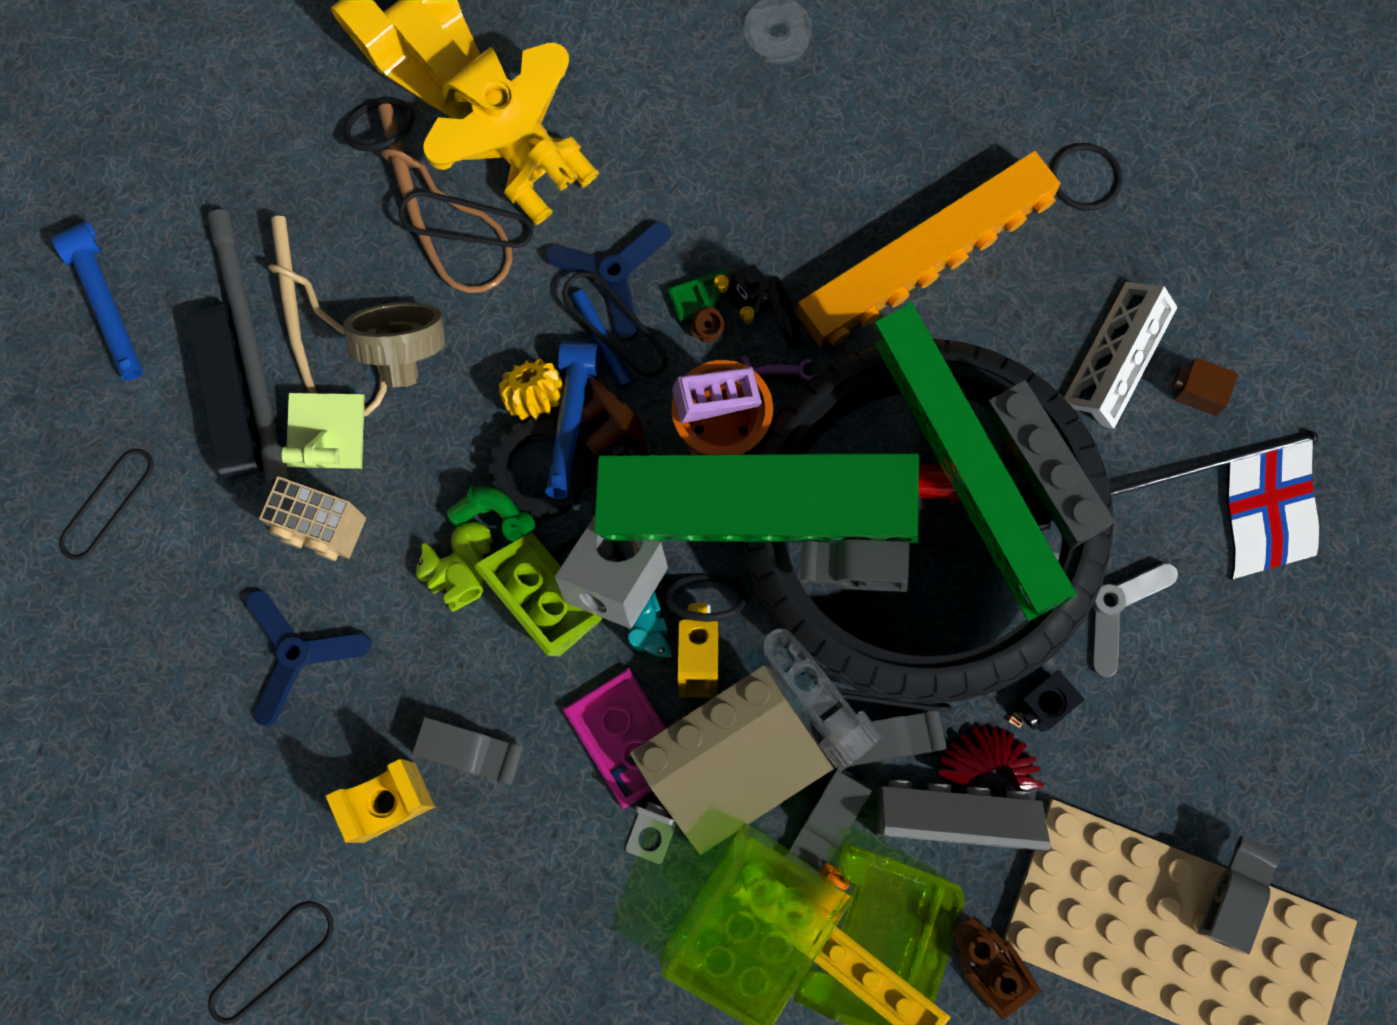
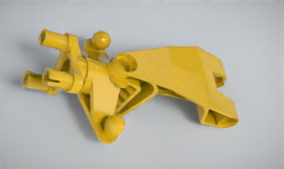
(436, 59)

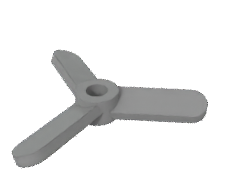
(1108, 618)

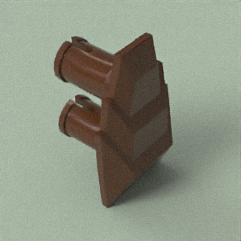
(621, 420)
(996, 975)

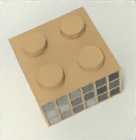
(313, 518)

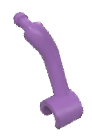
(781, 370)

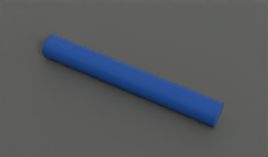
(613, 360)

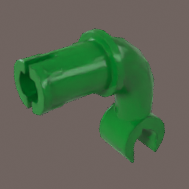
(482, 500)

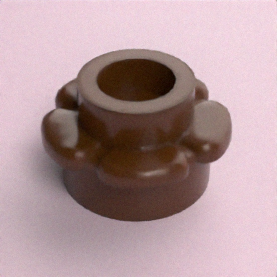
(714, 317)

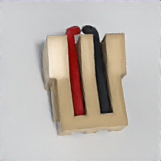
(1015, 719)

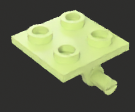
(324, 431)

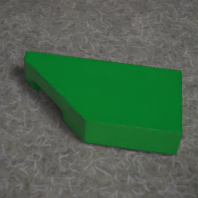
(695, 294)

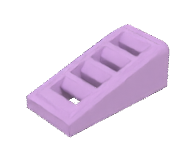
(702, 409)

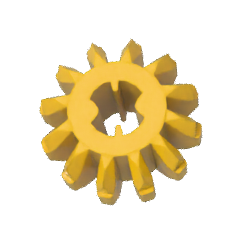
(531, 389)

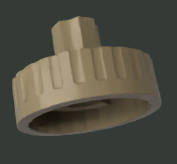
(395, 338)

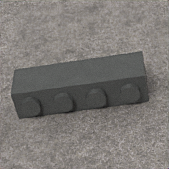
(1048, 465)

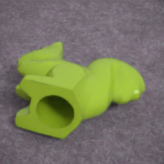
(457, 570)

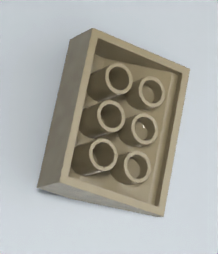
(732, 760)

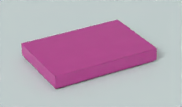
(613, 724)

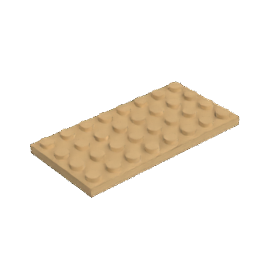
(1128, 923)

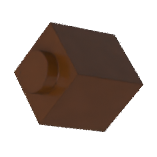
(1204, 386)

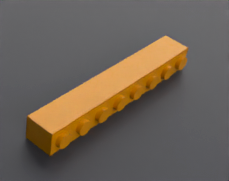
(927, 250)

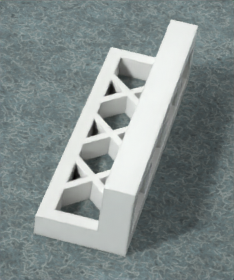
(1130, 352)

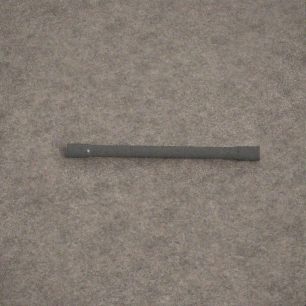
(224, 241)

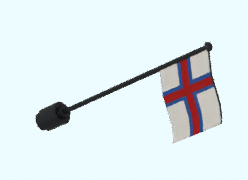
(1267, 503)

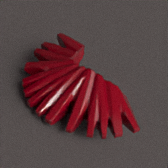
(989, 754)

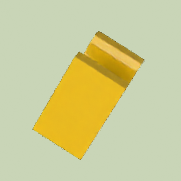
(358, 808)

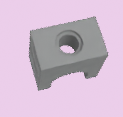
(607, 587)

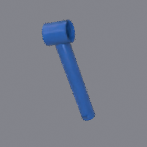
(78, 247)
(577, 362)

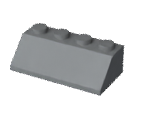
(961, 818)

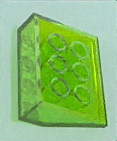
(753, 929)

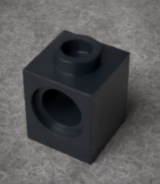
(1064, 696)

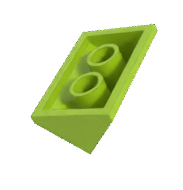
(527, 585)

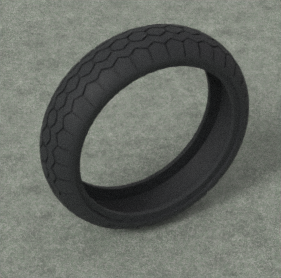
(911, 678)

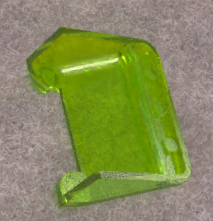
(900, 920)

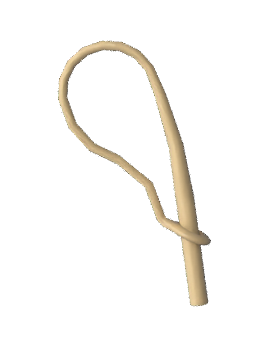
(289, 302)

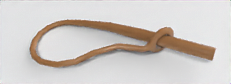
(402, 163)

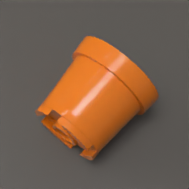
(722, 432)

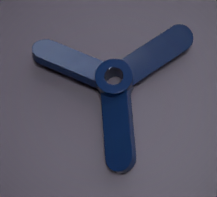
(625, 261)
(311, 651)

